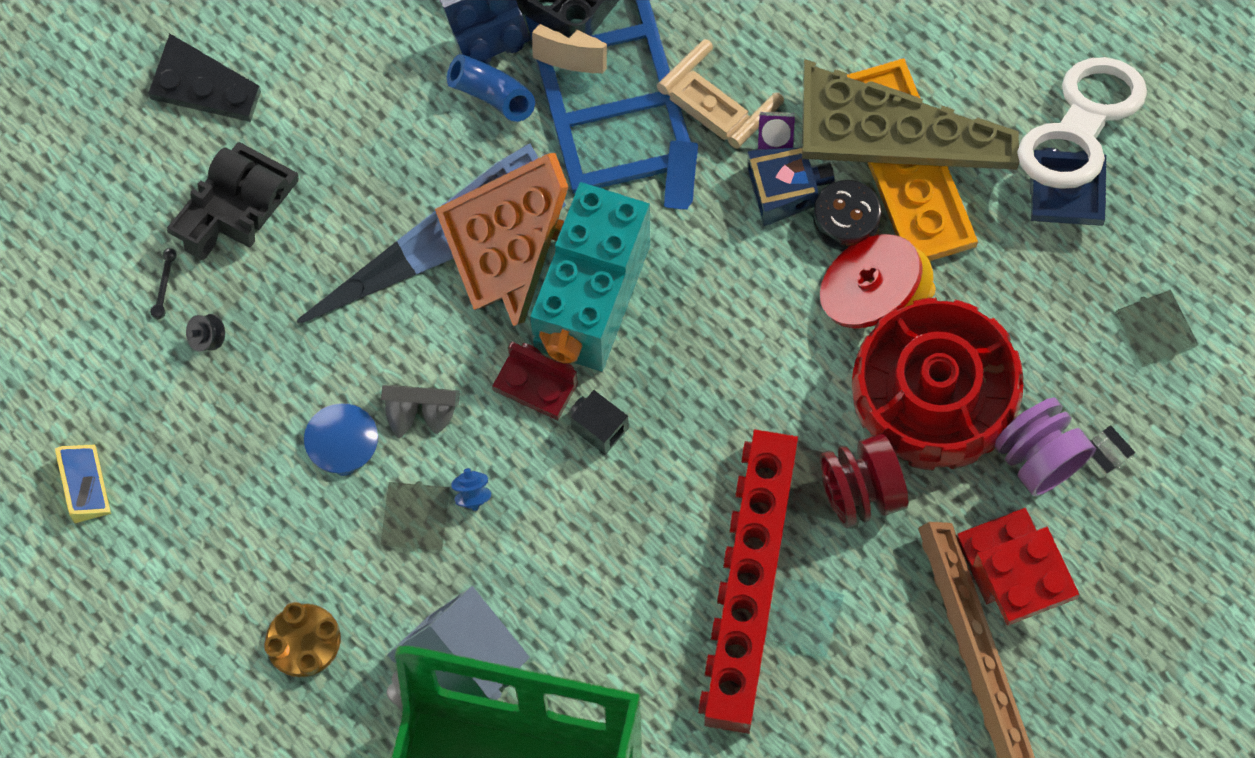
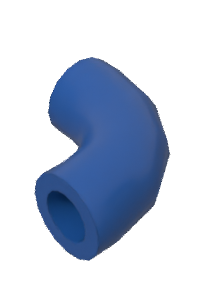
(491, 86)

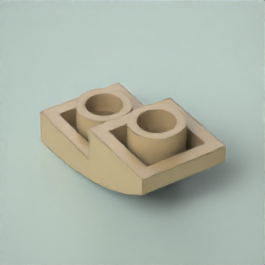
(575, 53)

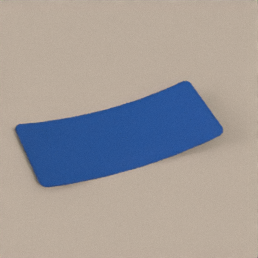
(680, 174)

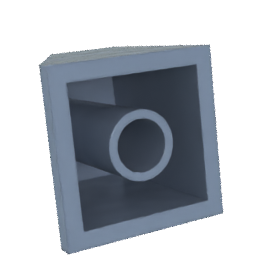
(468, 630)

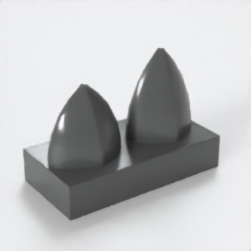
(403, 401)

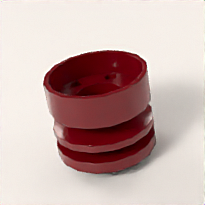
(857, 482)

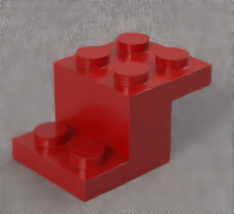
(1017, 566)

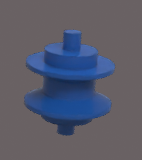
(471, 489)

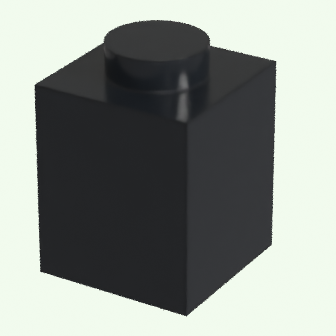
(598, 421)

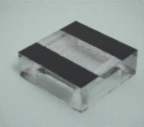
(1110, 451)

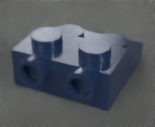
(486, 27)
(1068, 205)

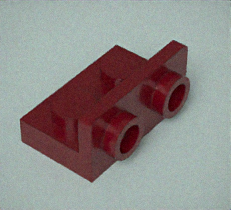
(536, 380)

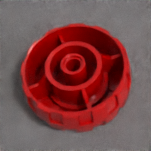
(929, 419)

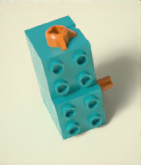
(591, 276)

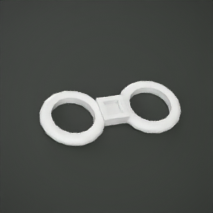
(1082, 123)

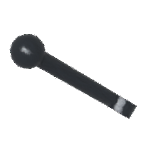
(157, 310)

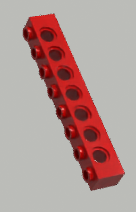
(778, 454)

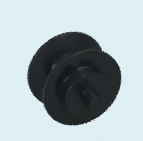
(205, 332)

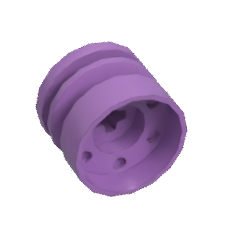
(1040, 440)

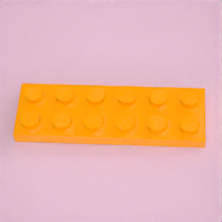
(919, 197)

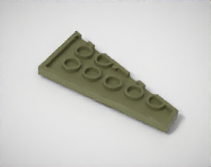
(884, 125)

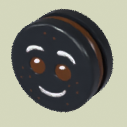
(846, 214)

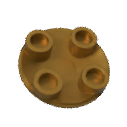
(302, 640)

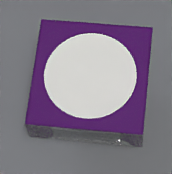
(776, 130)

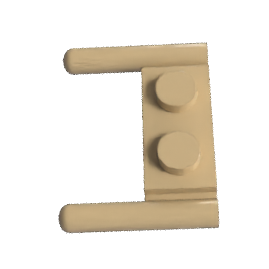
(709, 103)

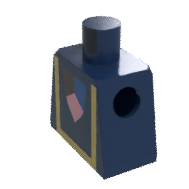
(785, 182)

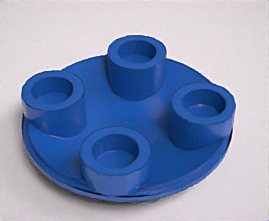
(341, 438)

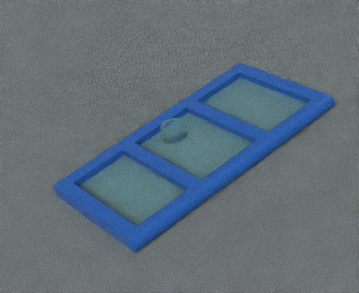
(615, 121)

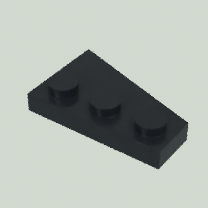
(202, 83)

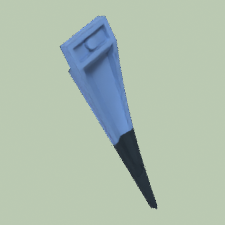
(415, 251)

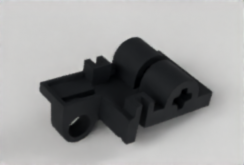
(234, 200)

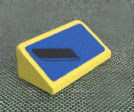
(82, 482)

